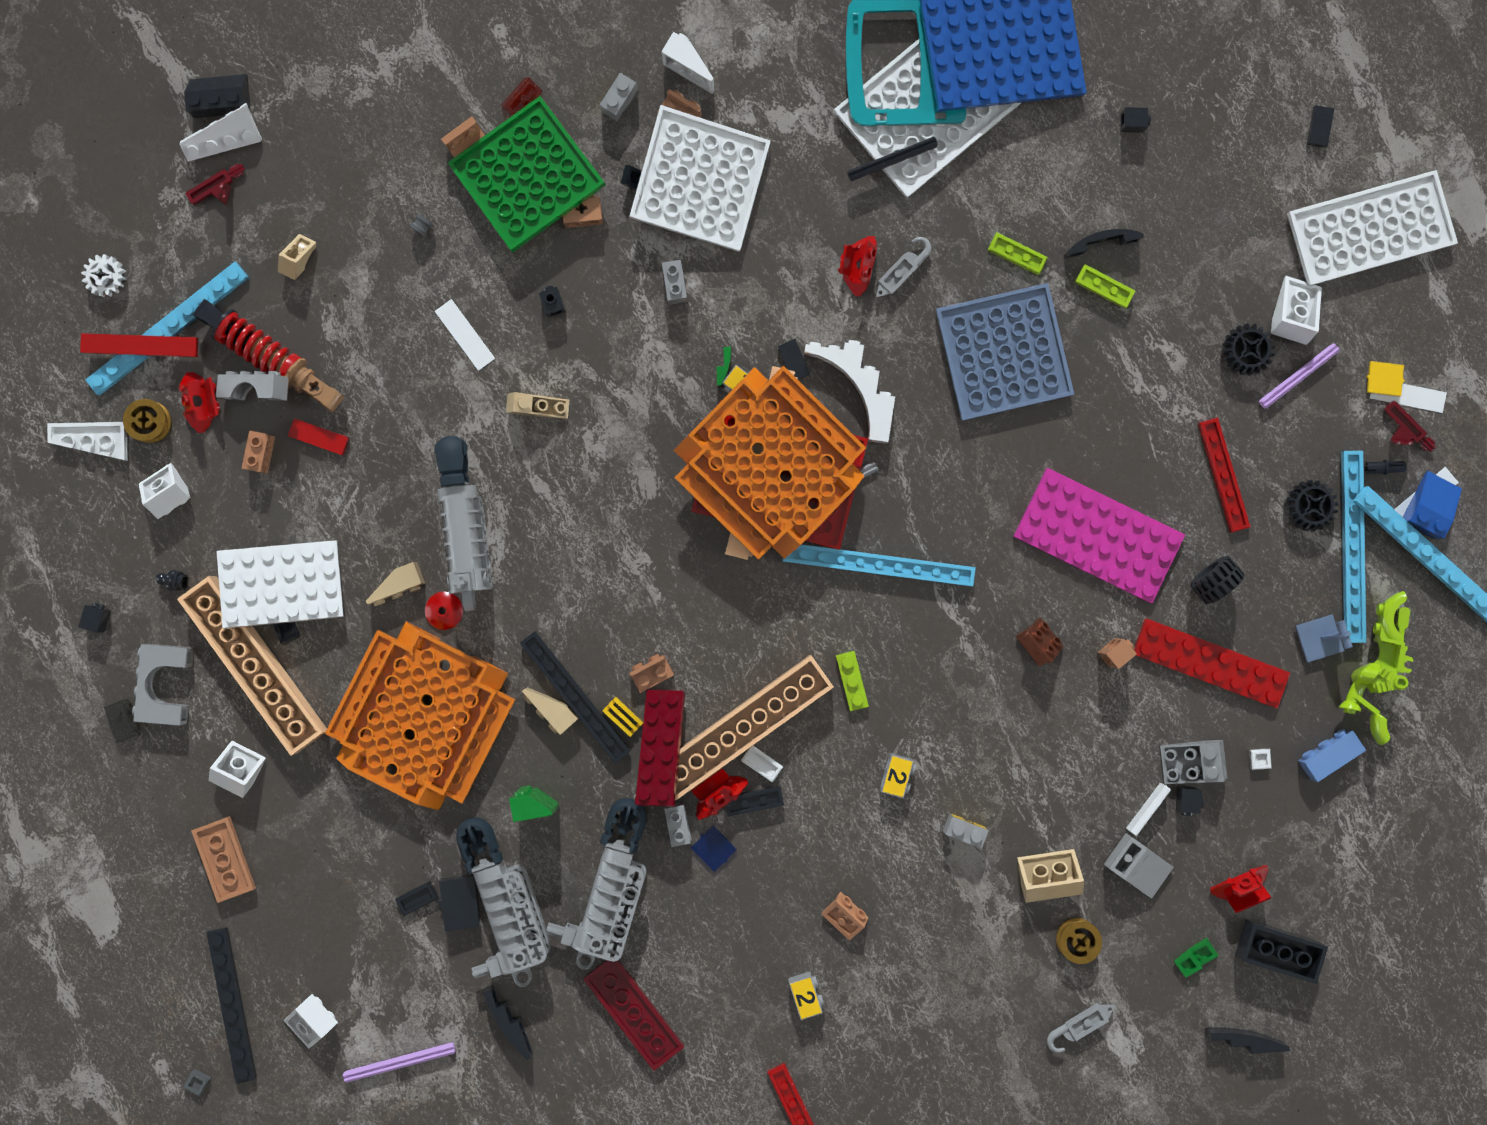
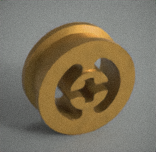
(135, 418)
(1088, 949)

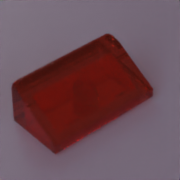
(521, 96)

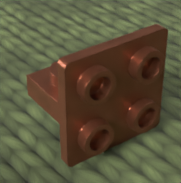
(1040, 642)

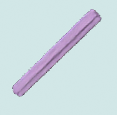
(1299, 375)

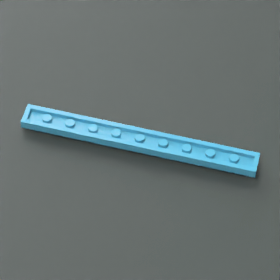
(169, 326)
(1353, 546)
(1423, 550)
(882, 565)

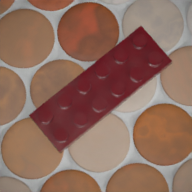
(660, 748)
(634, 1013)

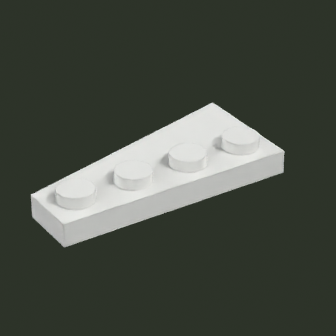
(228, 133)
(97, 437)

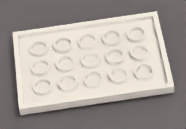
(279, 584)

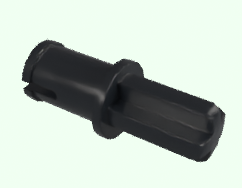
(1385, 467)

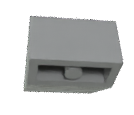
(1194, 762)
(1138, 865)

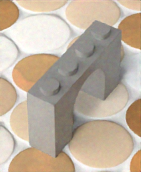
(148, 706)

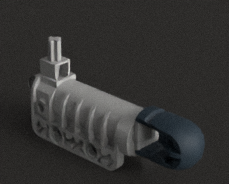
(463, 523)
(607, 899)
(507, 914)

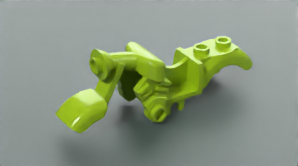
(1382, 674)

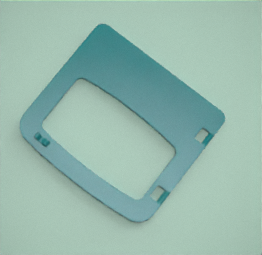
(926, 109)

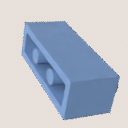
(1331, 754)

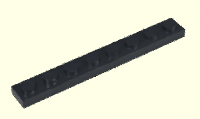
(575, 697)
(231, 1005)

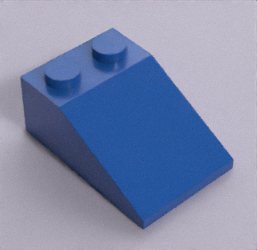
(1433, 506)

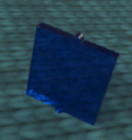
(713, 848)

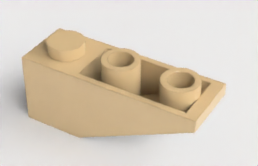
(537, 405)
(400, 580)
(555, 711)

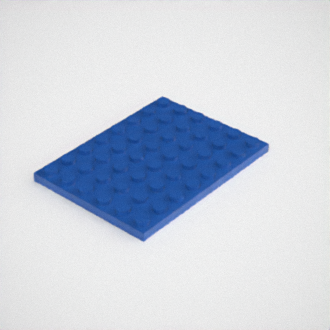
(1001, 51)

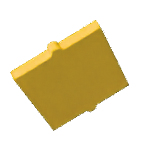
(1385, 378)

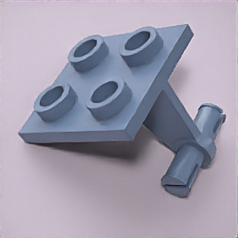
(1321, 637)

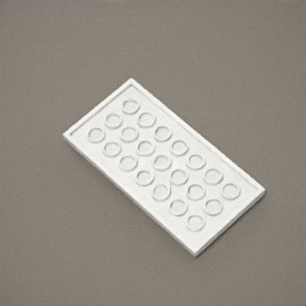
(1372, 228)

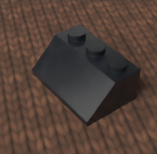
(216, 95)

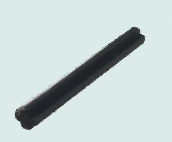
(892, 158)

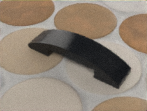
(1125, 237)

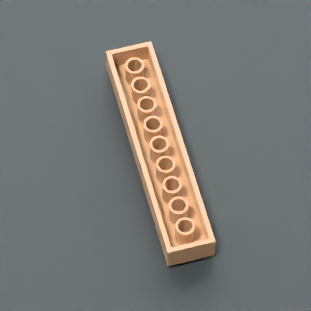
(254, 669)
(750, 723)

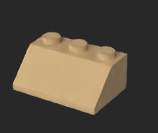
(1050, 875)

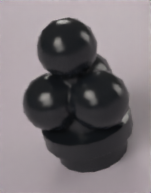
(173, 580)

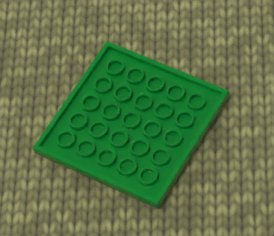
(526, 174)

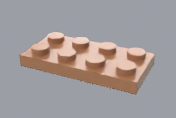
(223, 859)

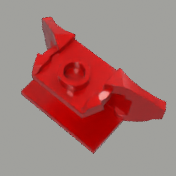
(857, 278)
(201, 416)
(717, 792)
(1244, 890)

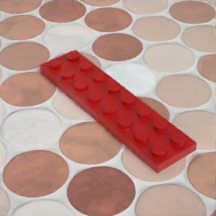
(1211, 663)

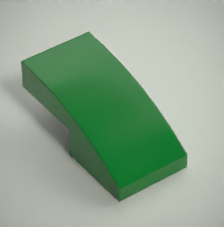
(722, 371)
(1195, 957)

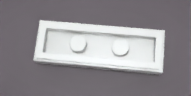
(1148, 809)

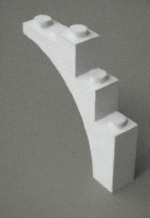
(878, 406)

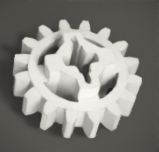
(101, 267)

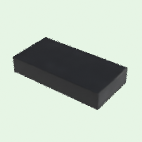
(1320, 126)
(793, 359)
(417, 898)

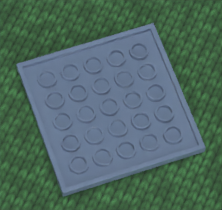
(1004, 352)

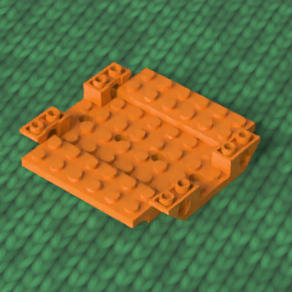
(746, 487)
(449, 734)

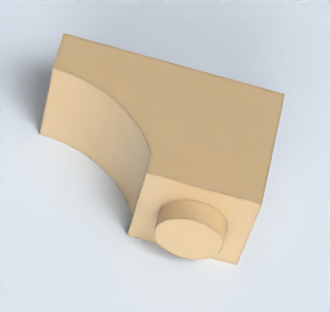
(295, 256)

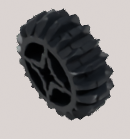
(1253, 355)
(1299, 494)

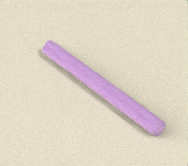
(399, 1062)

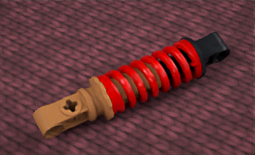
(264, 353)

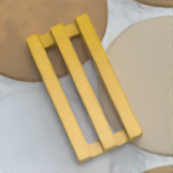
(628, 711)

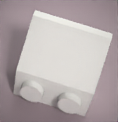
(163, 491)
(236, 769)
(311, 1021)

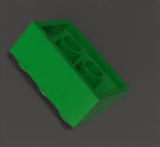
(531, 804)

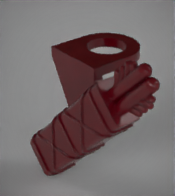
(216, 185)
(1408, 428)

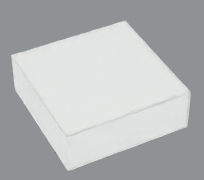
(1260, 759)

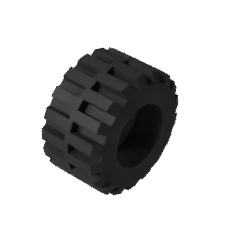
(1217, 580)

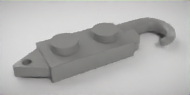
(902, 269)
(1081, 1025)

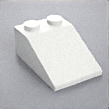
(683, 59)
(1297, 311)

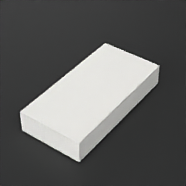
(762, 763)

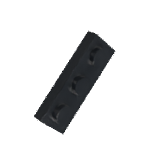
(755, 801)

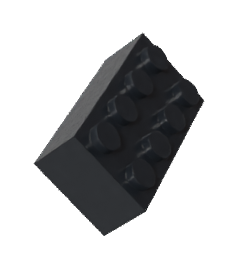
(1281, 951)

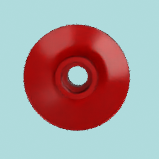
(453, 608)

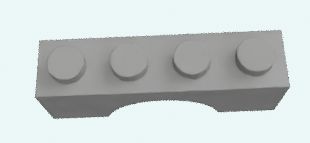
(236, 386)

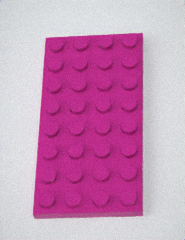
(1099, 535)

